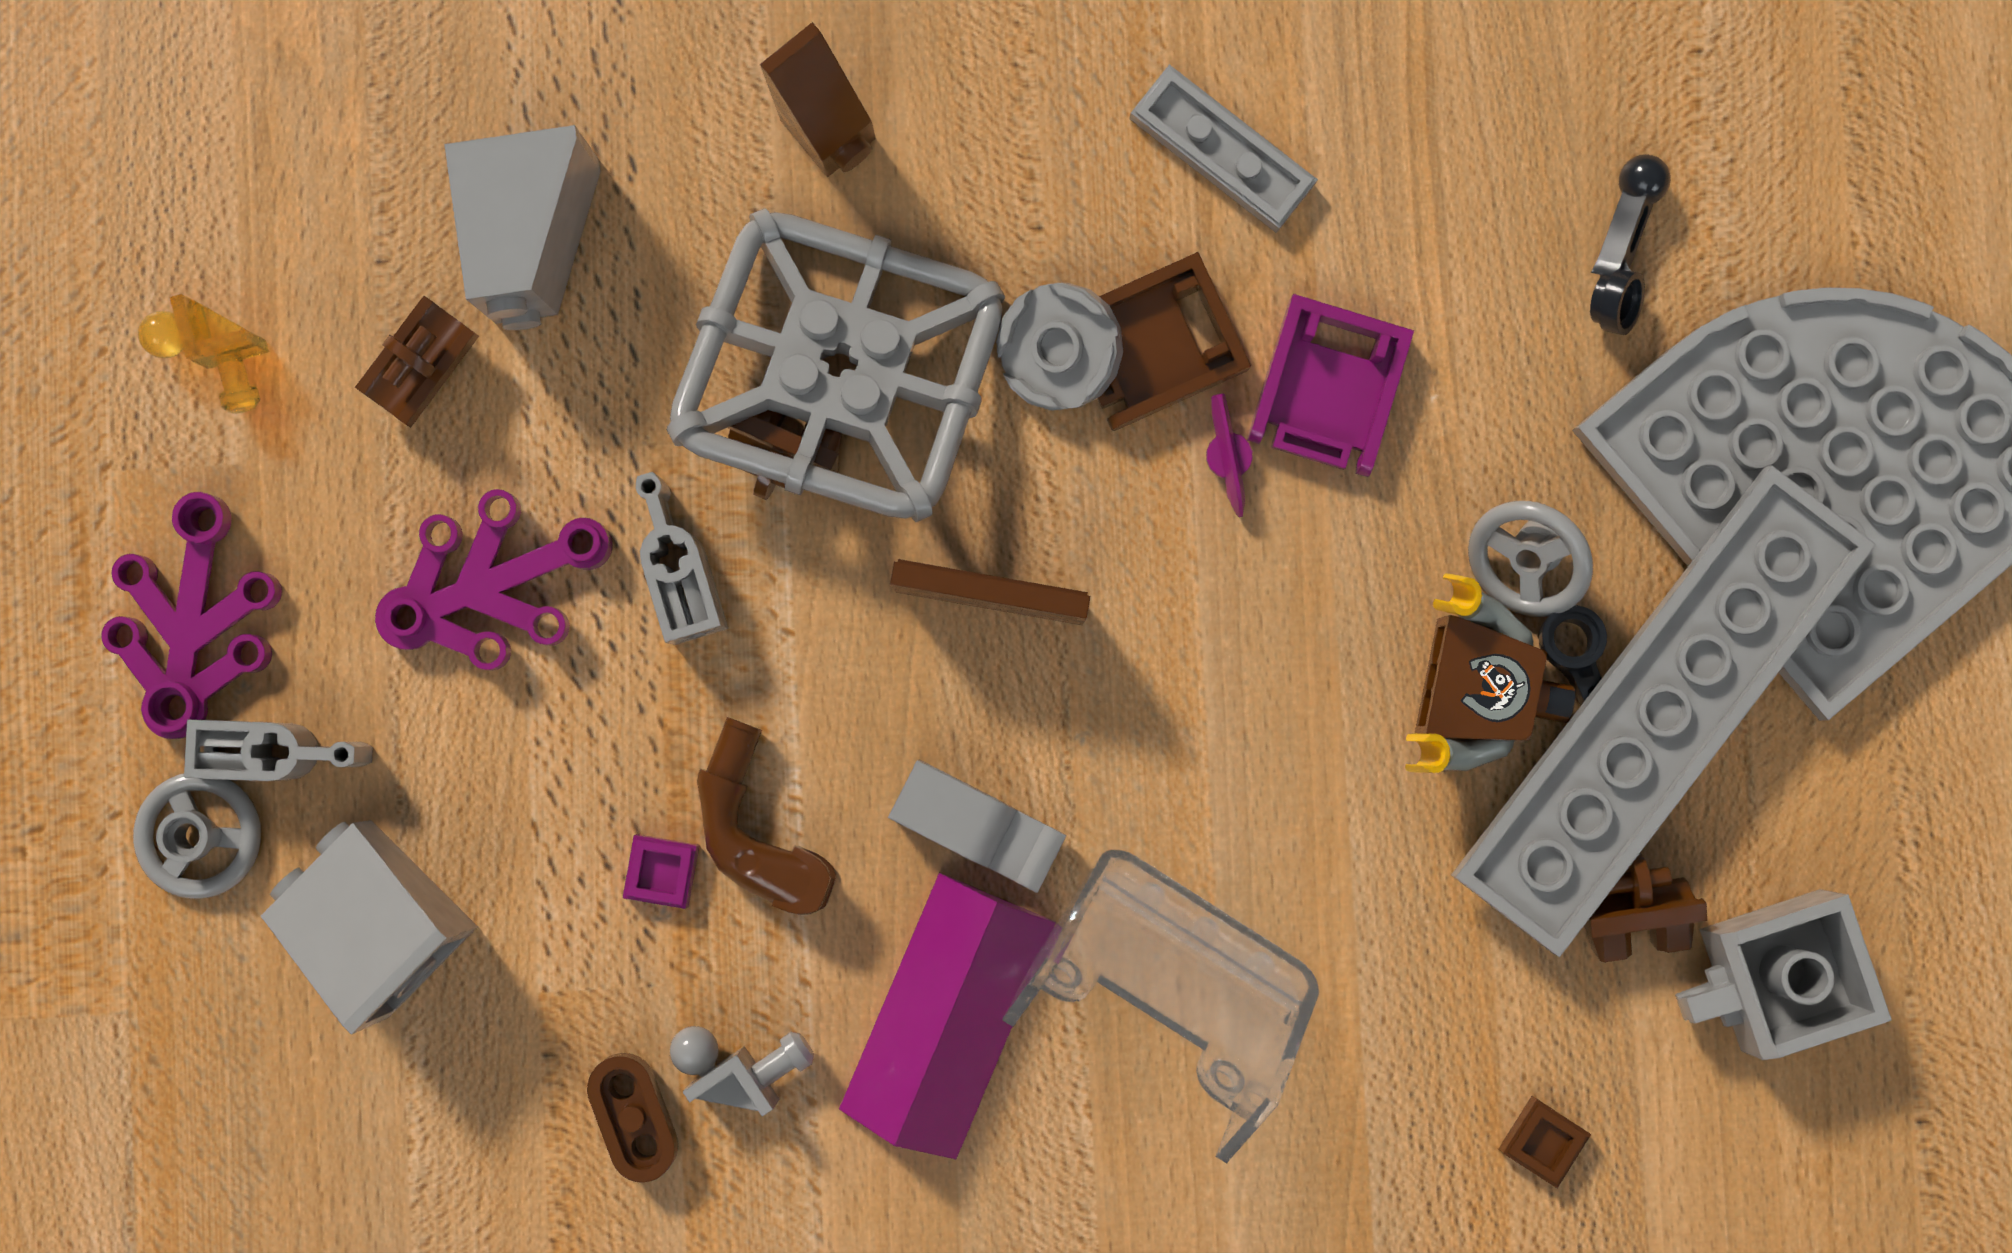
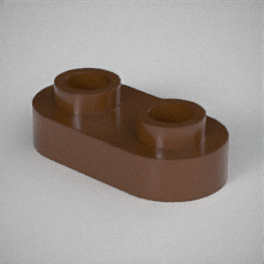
(627, 1117)

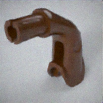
(791, 880)

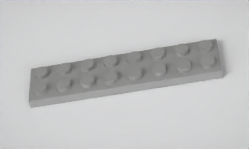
(1663, 710)

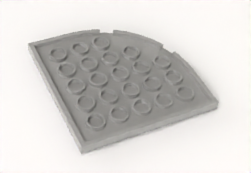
(1869, 412)

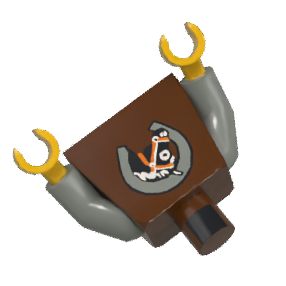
(1481, 684)

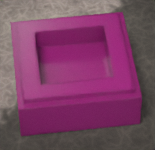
(660, 871)

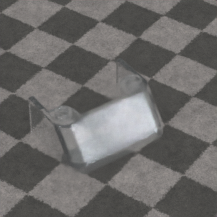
(1188, 971)

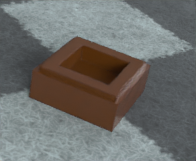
(1544, 1142)

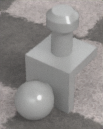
(737, 1078)

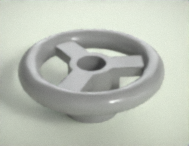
(1546, 534)
(173, 842)

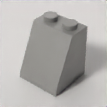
(520, 219)
(364, 924)

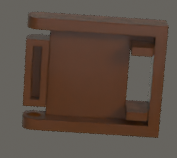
(1159, 351)

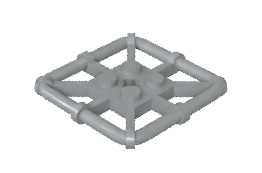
(800, 380)

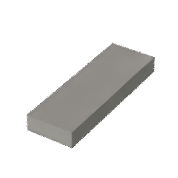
(1222, 148)

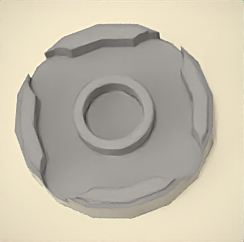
(1059, 346)

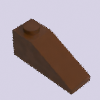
(818, 102)

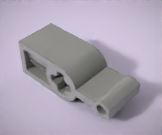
(666, 584)
(256, 746)
(977, 825)

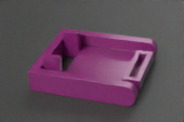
(1327, 397)

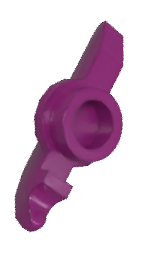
(1228, 454)

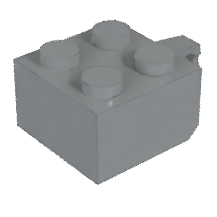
(1788, 976)

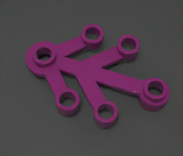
(482, 586)
(187, 626)

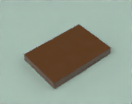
(990, 592)

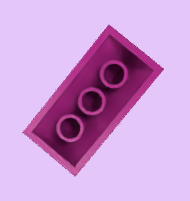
(944, 1019)

